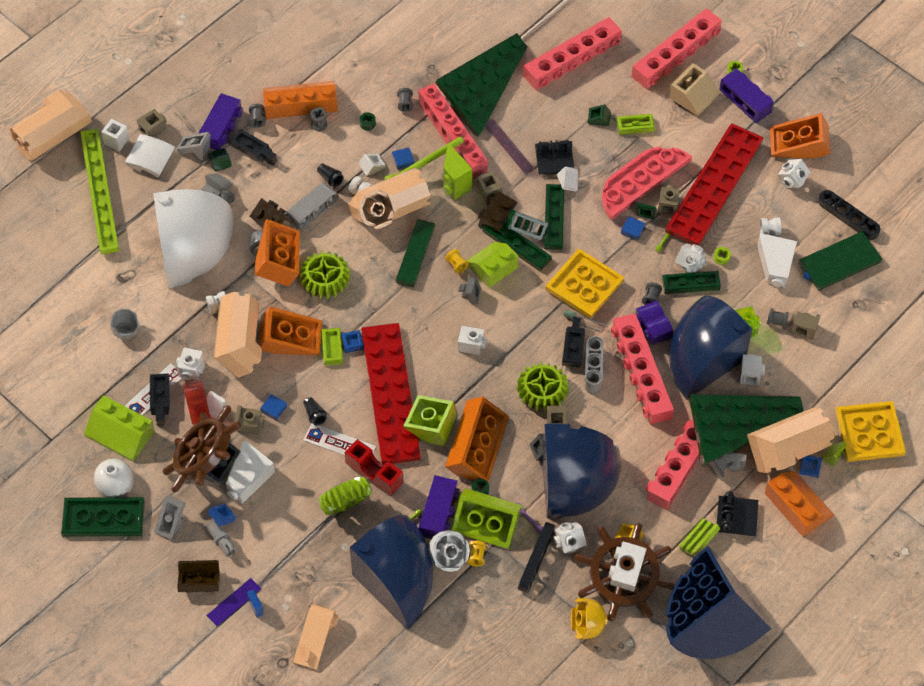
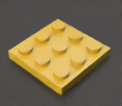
(584, 283)
(870, 431)

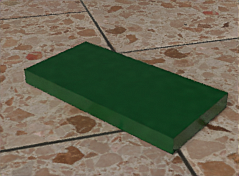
(840, 260)
(103, 516)

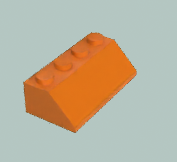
(299, 99)
(477, 440)

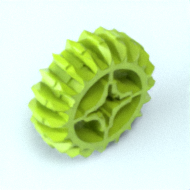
(336, 273)
(533, 392)
(345, 496)

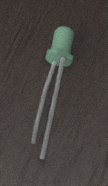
(569, 314)

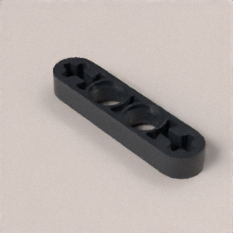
(847, 216)
(536, 557)

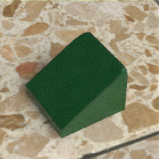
(599, 115)
(219, 159)
(646, 210)

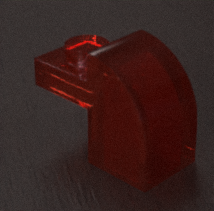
(195, 399)

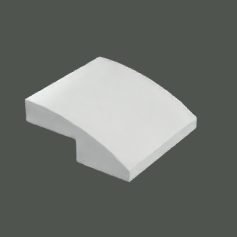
(149, 155)

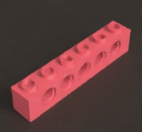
(676, 48)
(572, 53)
(451, 128)
(654, 411)
(665, 495)

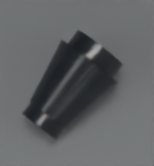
(330, 175)
(314, 411)

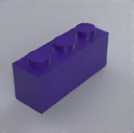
(746, 95)
(222, 120)
(439, 506)

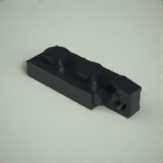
(253, 147)
(573, 344)
(160, 396)

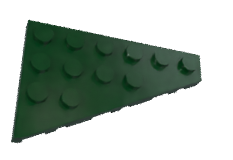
(481, 81)
(725, 420)

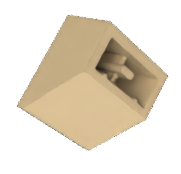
(694, 90)

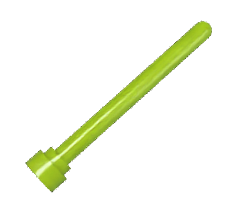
(433, 156)

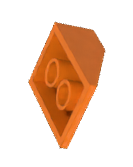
(801, 138)
(278, 253)
(289, 333)

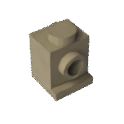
(151, 123)
(489, 185)
(668, 197)
(804, 324)
(556, 415)
(250, 420)

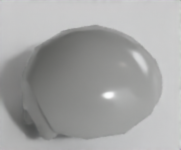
(124, 323)

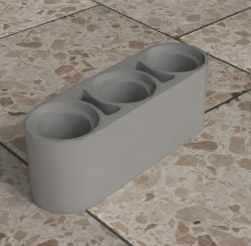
(312, 205)
(594, 356)

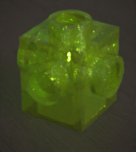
(750, 317)

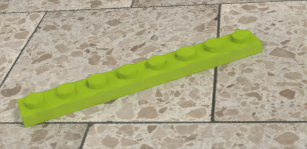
(99, 191)

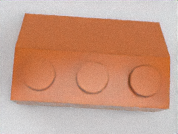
(797, 502)

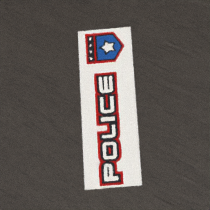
(141, 401)
(331, 439)

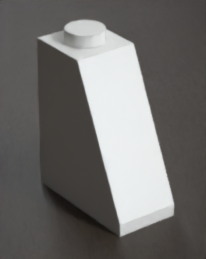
(776, 258)
(248, 473)

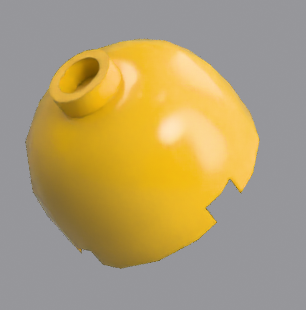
(587, 618)

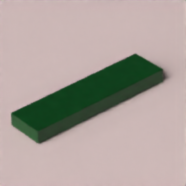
(554, 217)
(521, 246)
(415, 253)

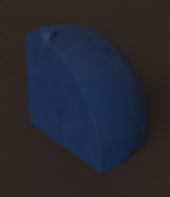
(707, 344)
(577, 469)
(395, 567)
(712, 611)

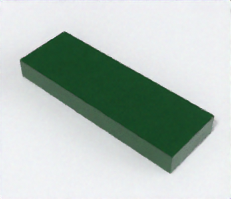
(691, 282)

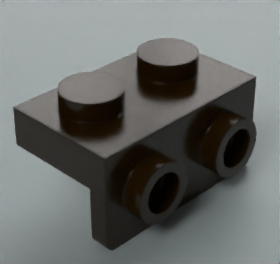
(270, 211)
(497, 211)
(198, 576)

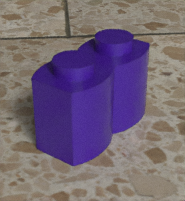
(654, 323)

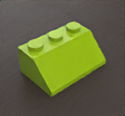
(119, 428)
(486, 518)

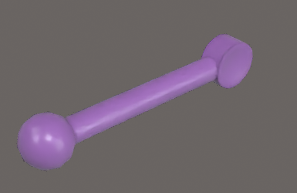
(538, 528)

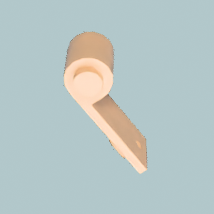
(314, 635)

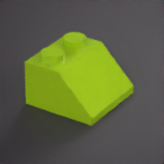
(456, 174)
(494, 263)
(431, 419)

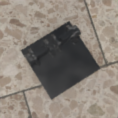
(554, 156)
(737, 515)

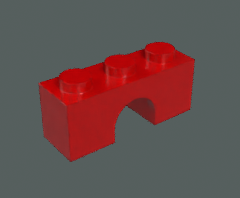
(363, 461)

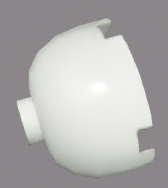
(113, 478)
(448, 550)

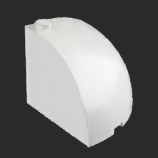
(192, 232)

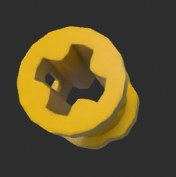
(456, 260)
(476, 553)

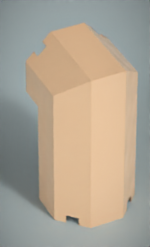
(50, 125)
(390, 199)
(237, 334)
(790, 440)

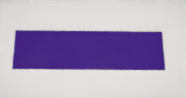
(232, 602)

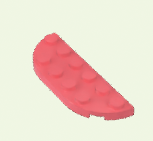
(640, 178)

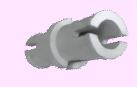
(221, 538)

